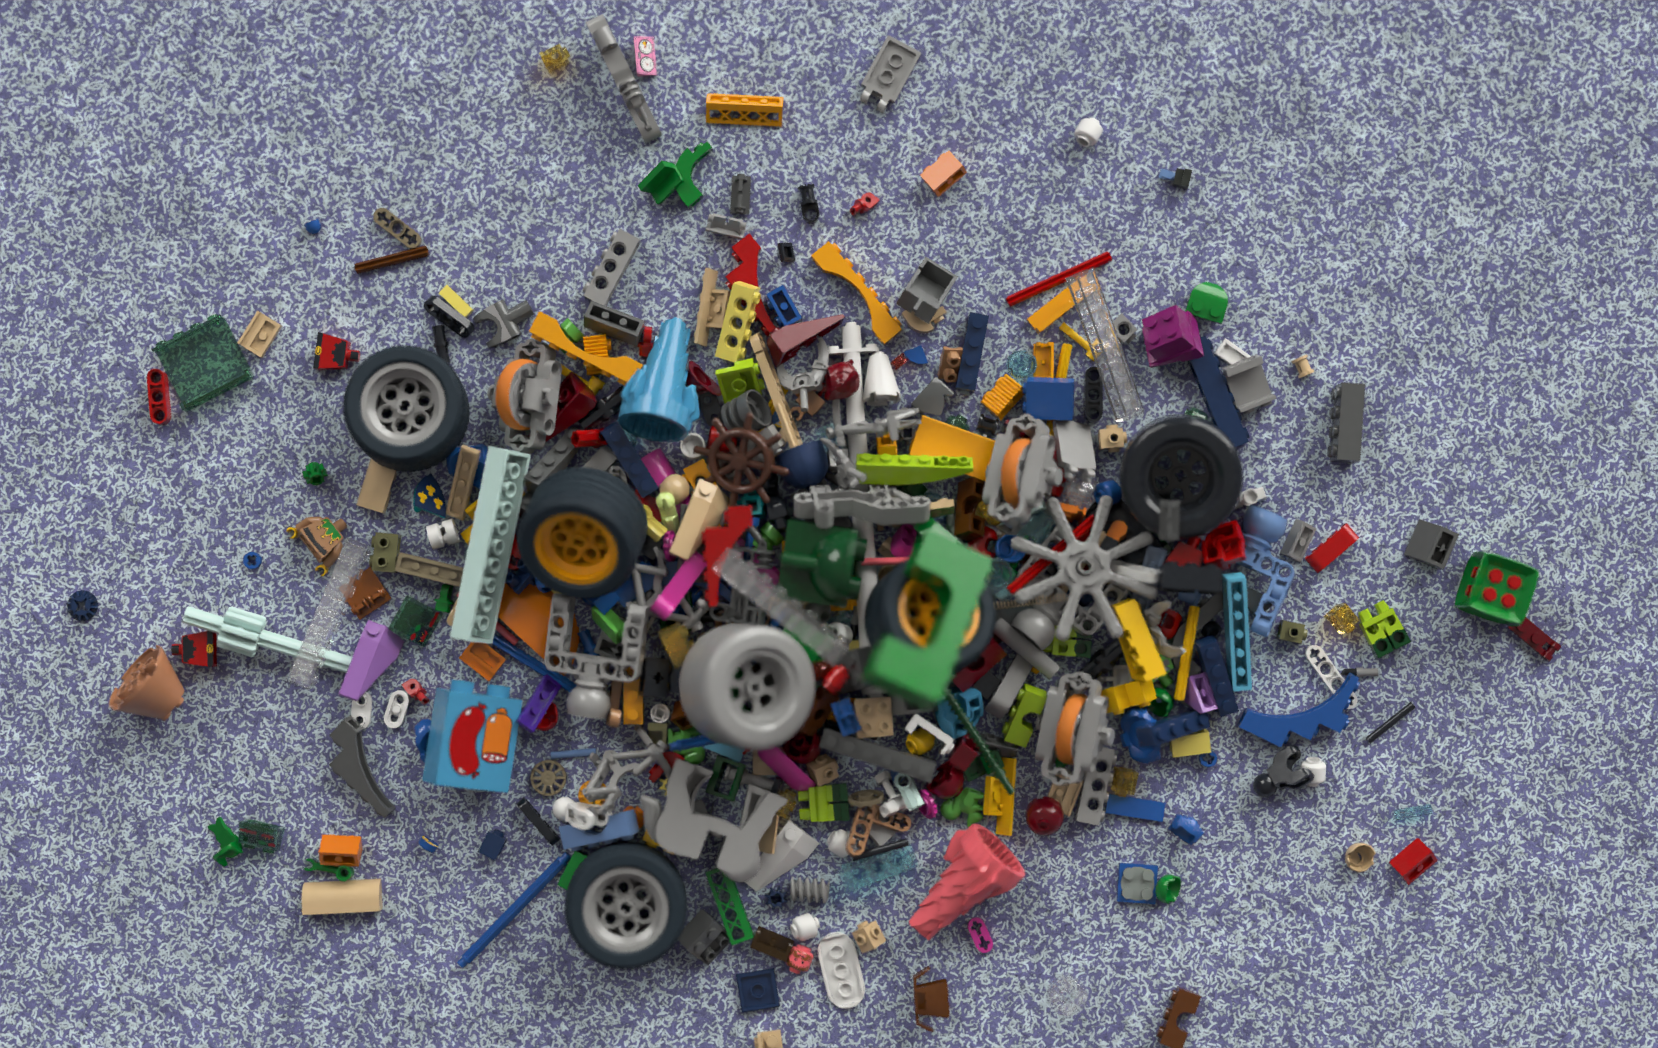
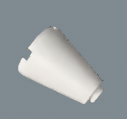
(880, 381)

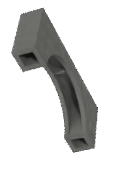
(895, 760)

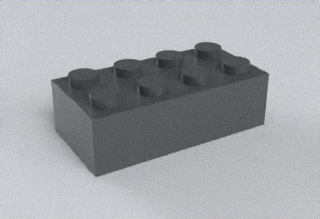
(1347, 423)

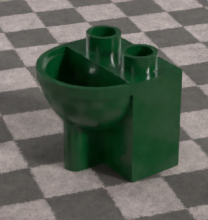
(820, 563)

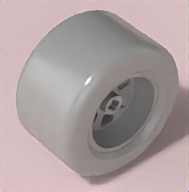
(783, 683)

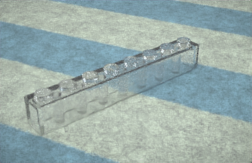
(1105, 345)
(780, 606)
(328, 613)

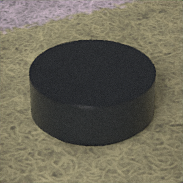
(1212, 628)

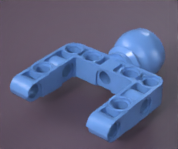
(1261, 530)

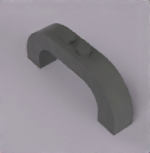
(1208, 610)

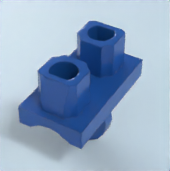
(845, 717)

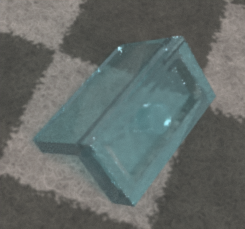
(1037, 528)

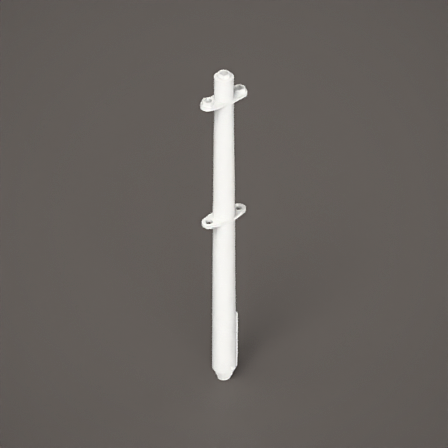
(858, 445)

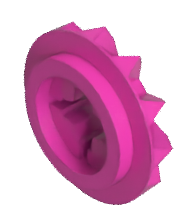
(668, 541)
(929, 808)

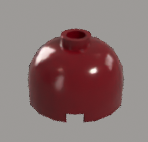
(803, 748)
(947, 782)
(1044, 816)

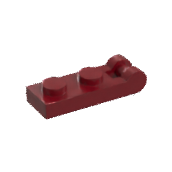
(1535, 638)

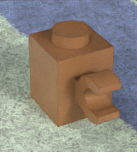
(815, 403)

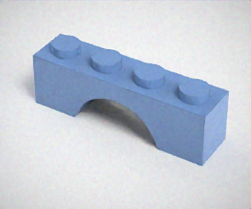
(619, 825)

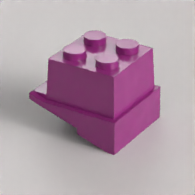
(1171, 337)

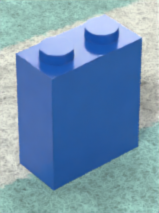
(1049, 398)

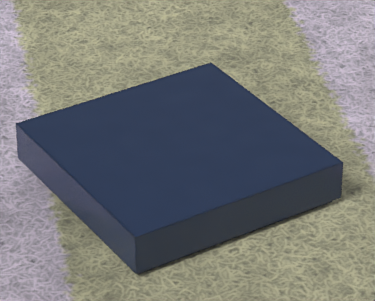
(757, 990)

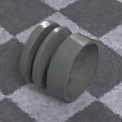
(751, 401)

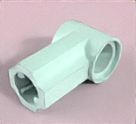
(909, 793)

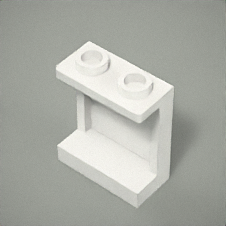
(918, 720)

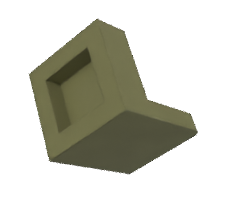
(658, 732)

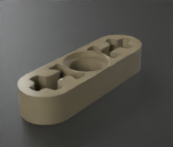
(383, 224)

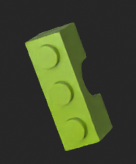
(1028, 700)

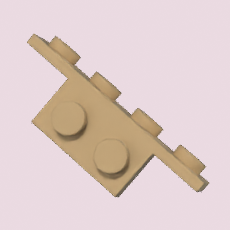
(712, 307)

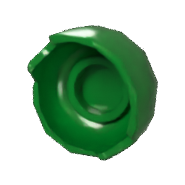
(1161, 709)
(1173, 884)

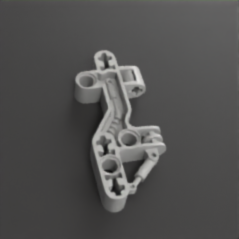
(623, 78)
(879, 505)

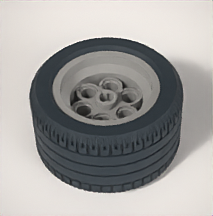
(394, 371)
(610, 941)

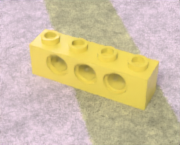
(725, 348)

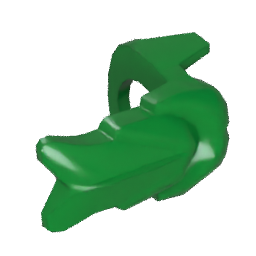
(228, 842)

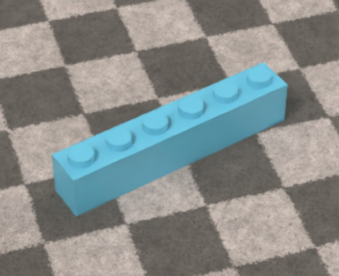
(1237, 631)

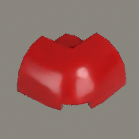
(1224, 545)

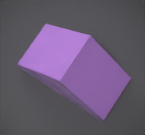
(1199, 694)

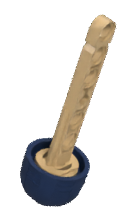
(805, 461)

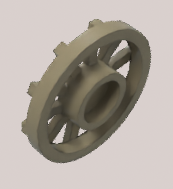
(548, 777)
(866, 798)

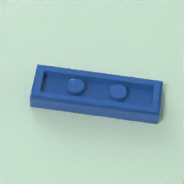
(1135, 807)

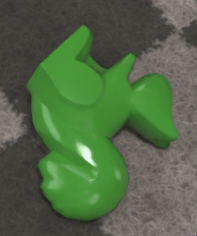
(692, 755)
(965, 802)

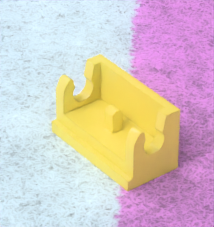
(1191, 744)

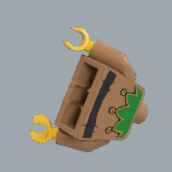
(321, 538)

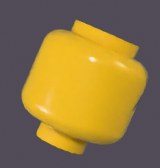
(920, 741)

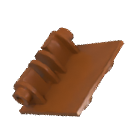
(368, 594)

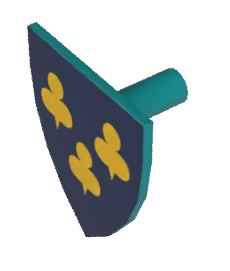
(429, 497)

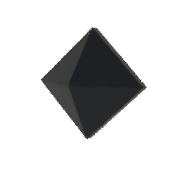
(785, 252)

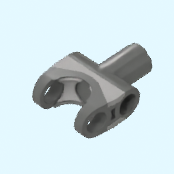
(505, 319)

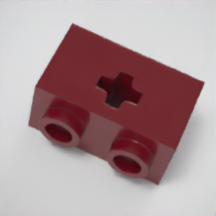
(963, 753)

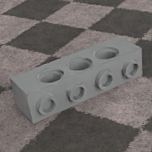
(613, 278)
(1096, 815)

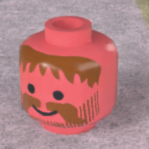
(799, 959)

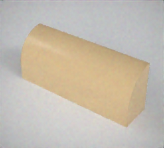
(376, 487)
(342, 896)

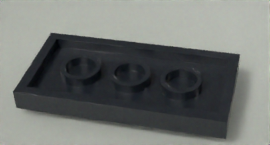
(1120, 512)

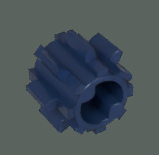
(779, 902)

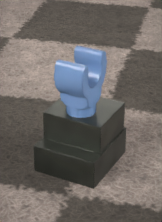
(1181, 177)

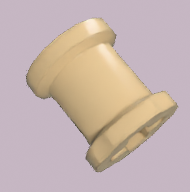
(1302, 366)

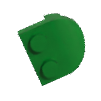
(1208, 302)

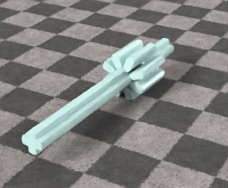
(245, 632)

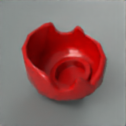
(549, 720)

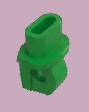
(444, 602)

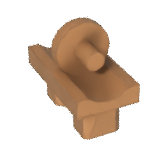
(950, 363)

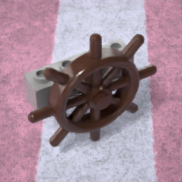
(754, 451)

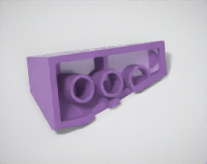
(373, 654)

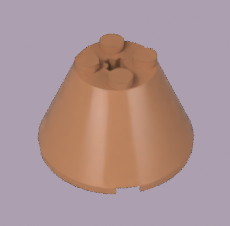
(149, 687)

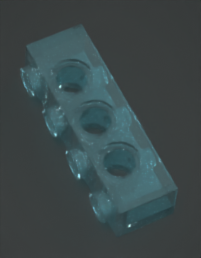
(851, 882)

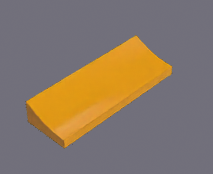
(941, 439)

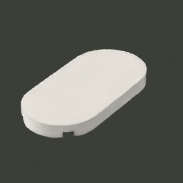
(841, 970)

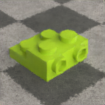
(739, 379)

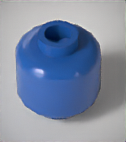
(1110, 489)

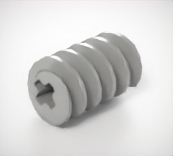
(809, 890)

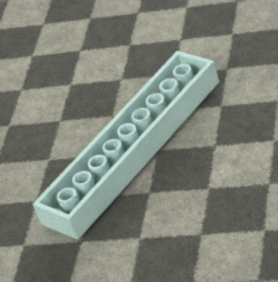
(490, 545)

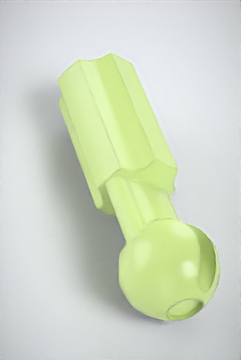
(669, 515)

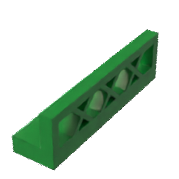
(738, 907)

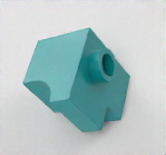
(758, 506)

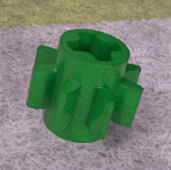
(315, 473)

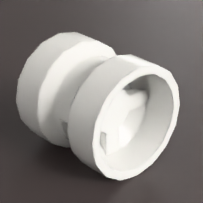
(660, 713)

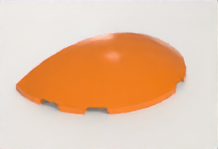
(529, 618)

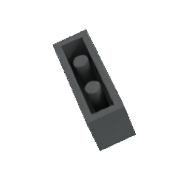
(614, 323)

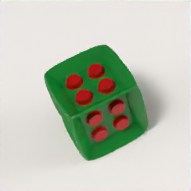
(1496, 588)

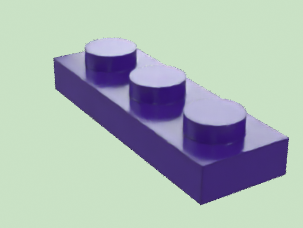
(538, 703)

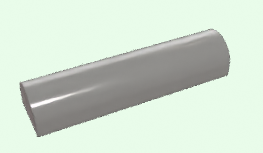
(1025, 648)

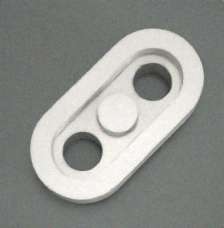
(396, 708)
(363, 710)

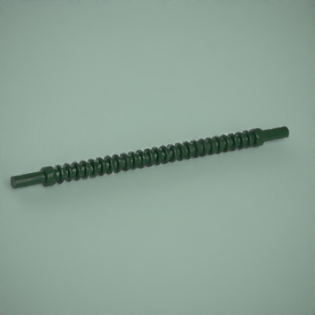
(998, 772)

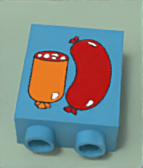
(472, 737)

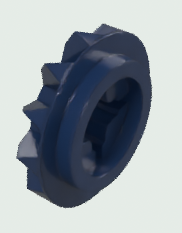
(91, 605)

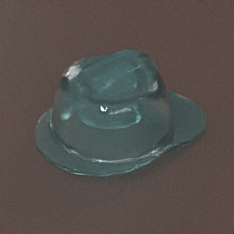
(1000, 577)

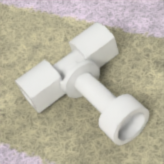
(1251, 496)
(895, 800)

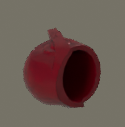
(841, 381)

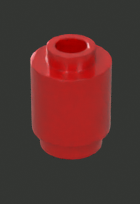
(836, 679)

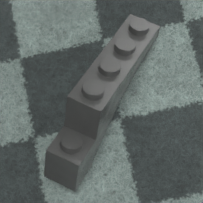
(553, 461)
(353, 766)

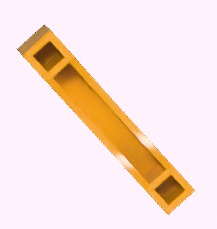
(831, 262)
(549, 329)

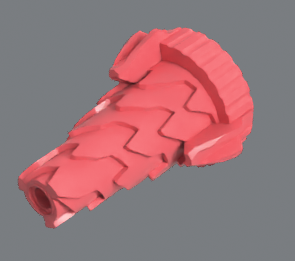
(978, 871)

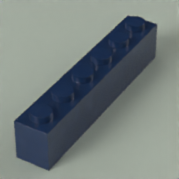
(1216, 396)

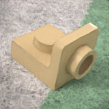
(768, 1039)

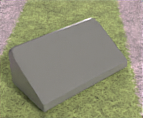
(1298, 540)
(877, 833)

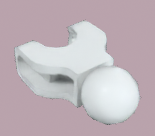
(578, 814)

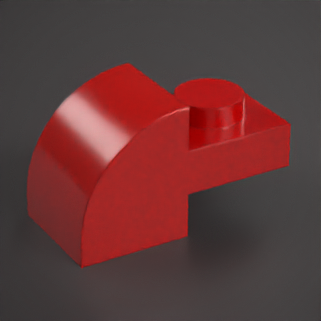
(656, 771)

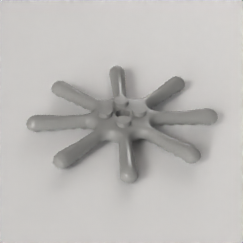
(1077, 579)

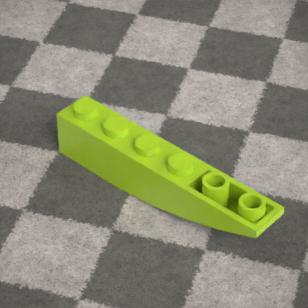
(909, 469)

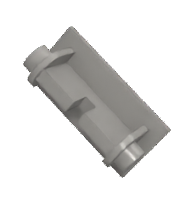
(717, 225)

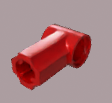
(587, 438)

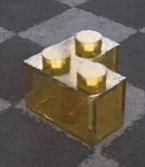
(676, 642)

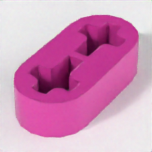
(984, 932)

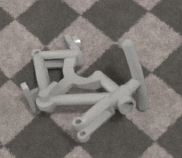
(889, 425)
(692, 620)
(610, 761)

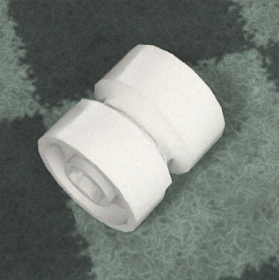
(689, 443)
(436, 536)

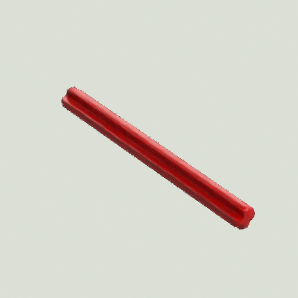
(1057, 279)
(1042, 563)

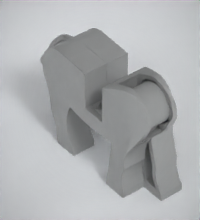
(684, 831)

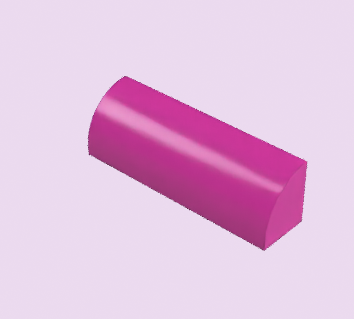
(660, 468)

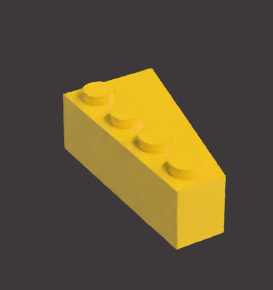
(1137, 642)

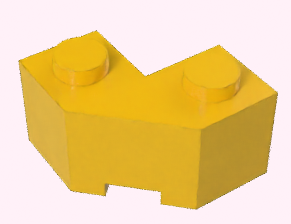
(1129, 694)

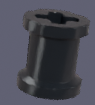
(987, 424)

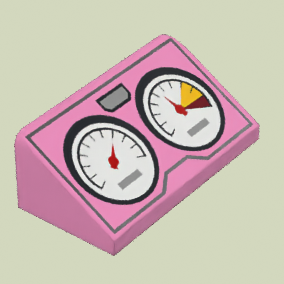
(645, 56)

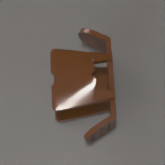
(819, 712)
(930, 999)

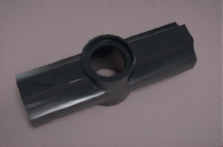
(603, 410)
(1103, 660)

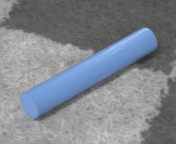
(572, 753)

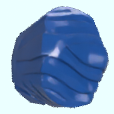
(1186, 828)

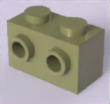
(385, 552)

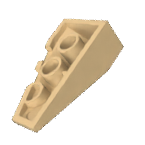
(703, 511)

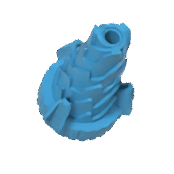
(655, 398)

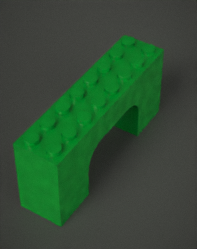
(958, 580)

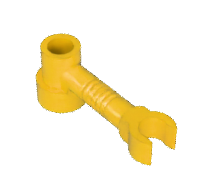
(1072, 334)
(594, 382)

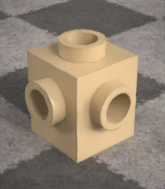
(1105, 441)
(822, 770)
(868, 936)

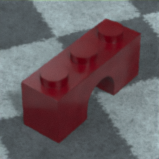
(970, 674)

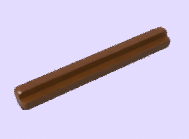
(391, 259)

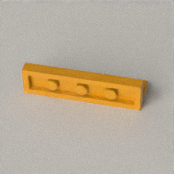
(744, 103)
(1051, 311)

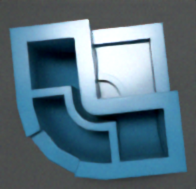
(971, 702)

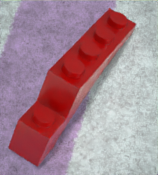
(747, 252)
(718, 540)

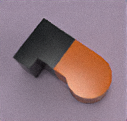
(1115, 534)

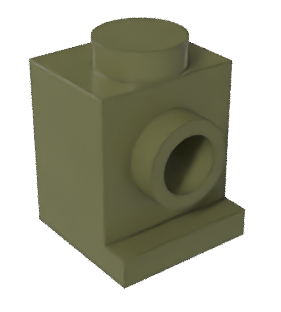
(1285, 628)

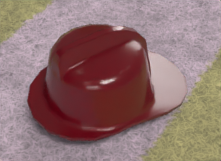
(701, 380)

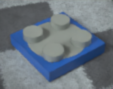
(1137, 883)

